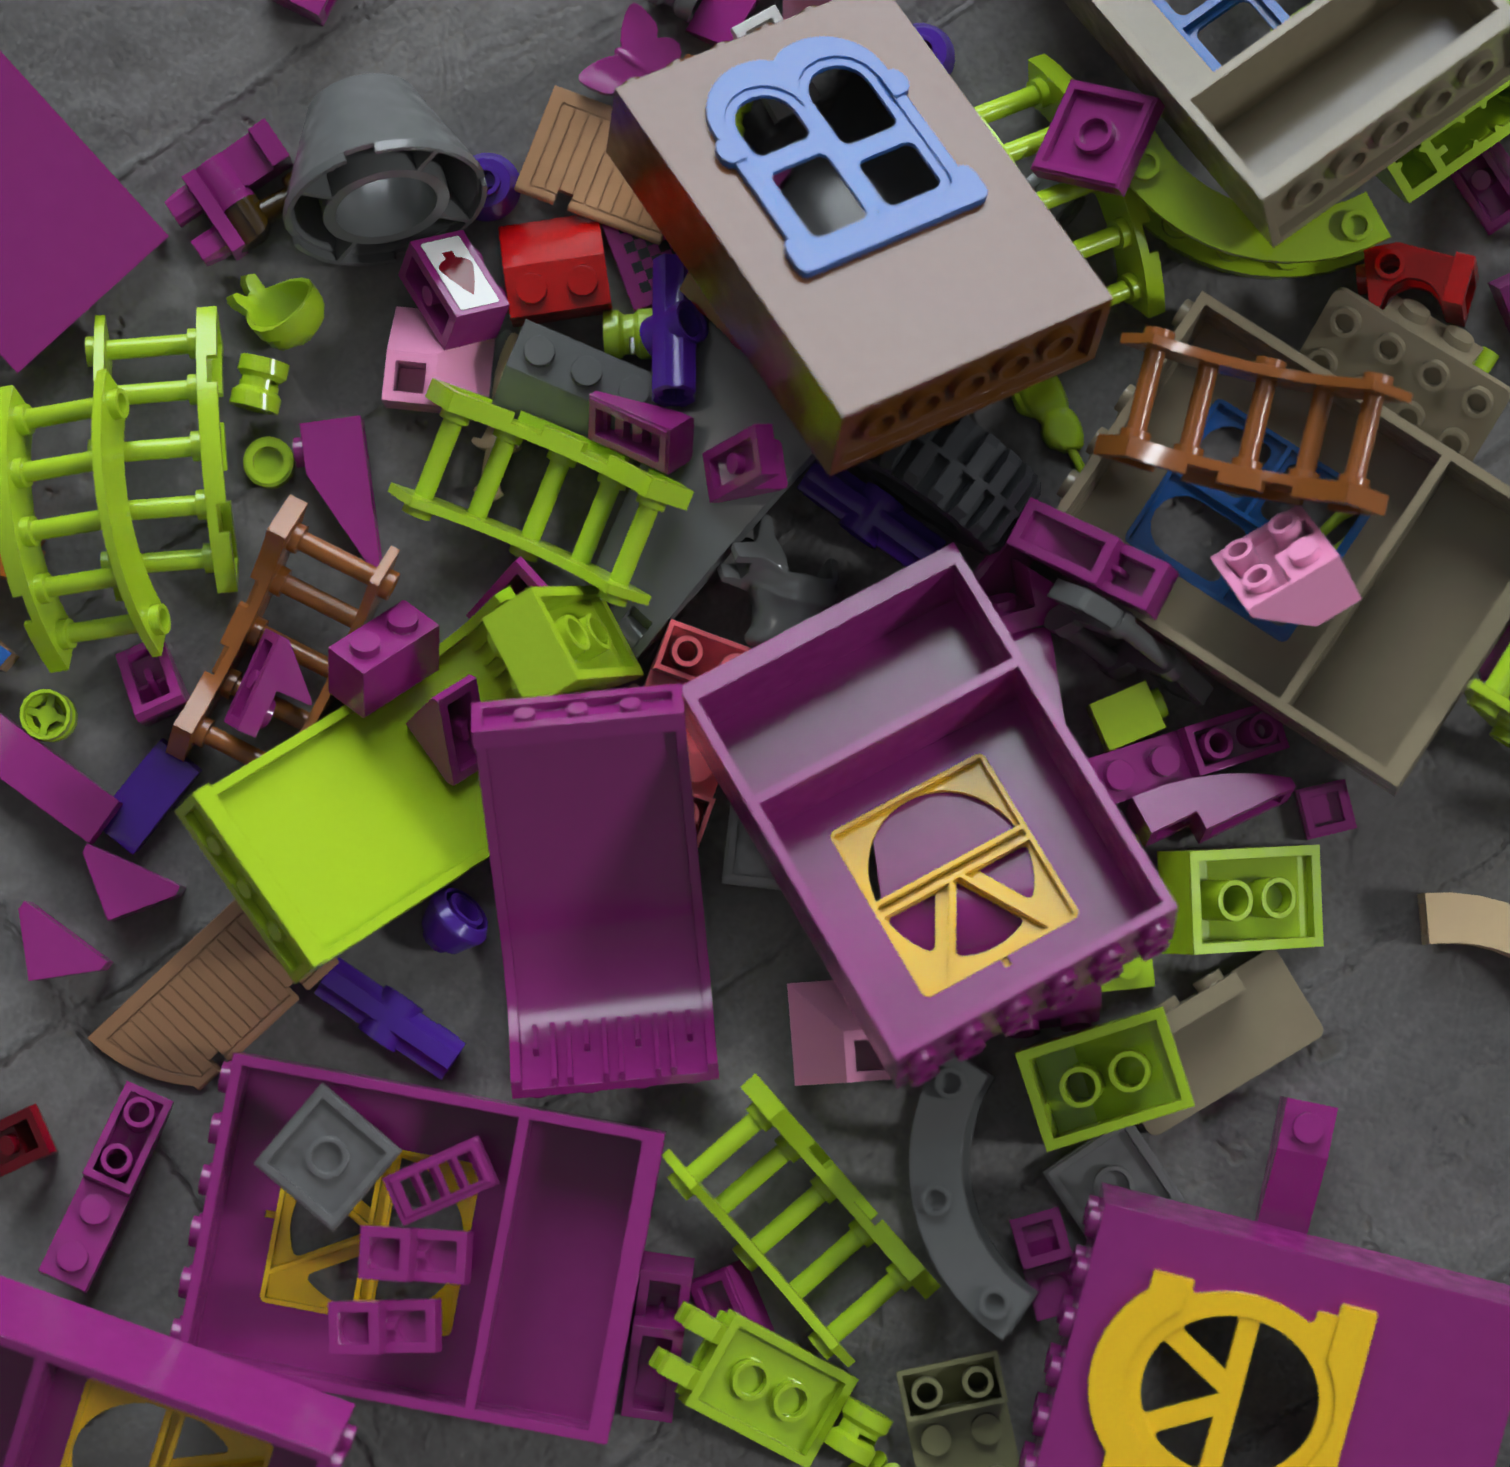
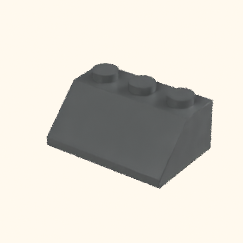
(557, 374)

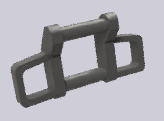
(1140, 650)

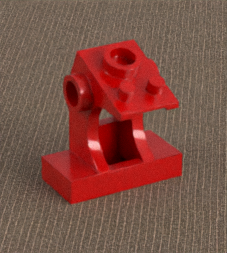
(1446, 277)

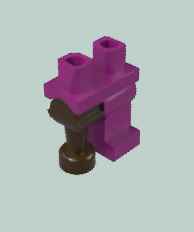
(225, 194)

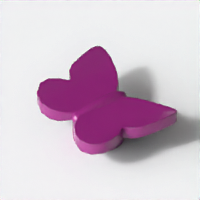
(638, 54)

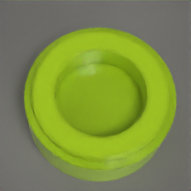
(269, 462)

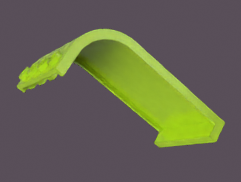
(349, 817)

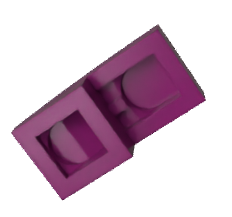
(415, 1254)
(1044, 1258)
(385, 1326)

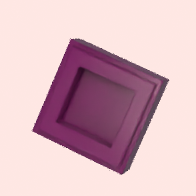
(1325, 809)

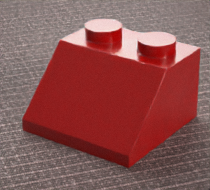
(554, 270)

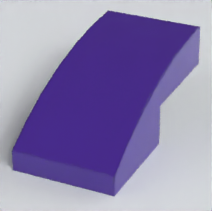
(149, 795)

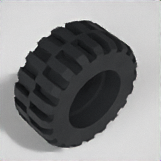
(958, 482)

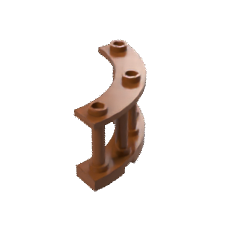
(1245, 473)
(247, 626)

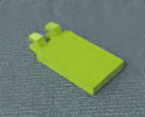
(757, 1383)

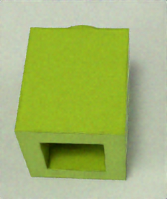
(1128, 716)

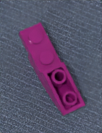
(1189, 752)
(107, 1187)

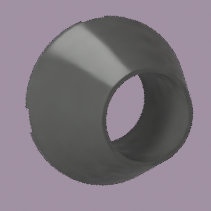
(377, 174)

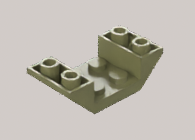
(958, 1413)

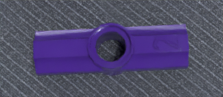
(672, 335)
(870, 515)
(390, 1018)

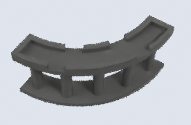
(947, 1202)

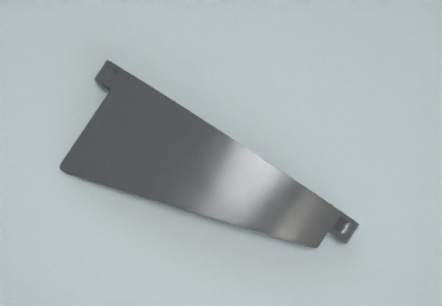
(732, 396)

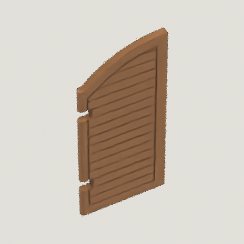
(573, 160)
(202, 1002)

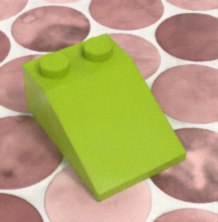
(560, 642)
(1244, 898)
(1104, 1078)

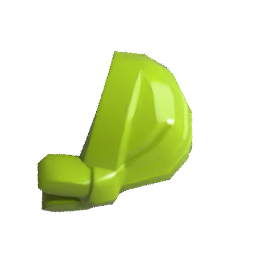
(280, 314)

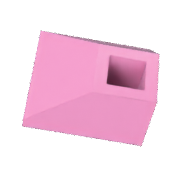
(417, 357)
(1287, 571)
(828, 1038)

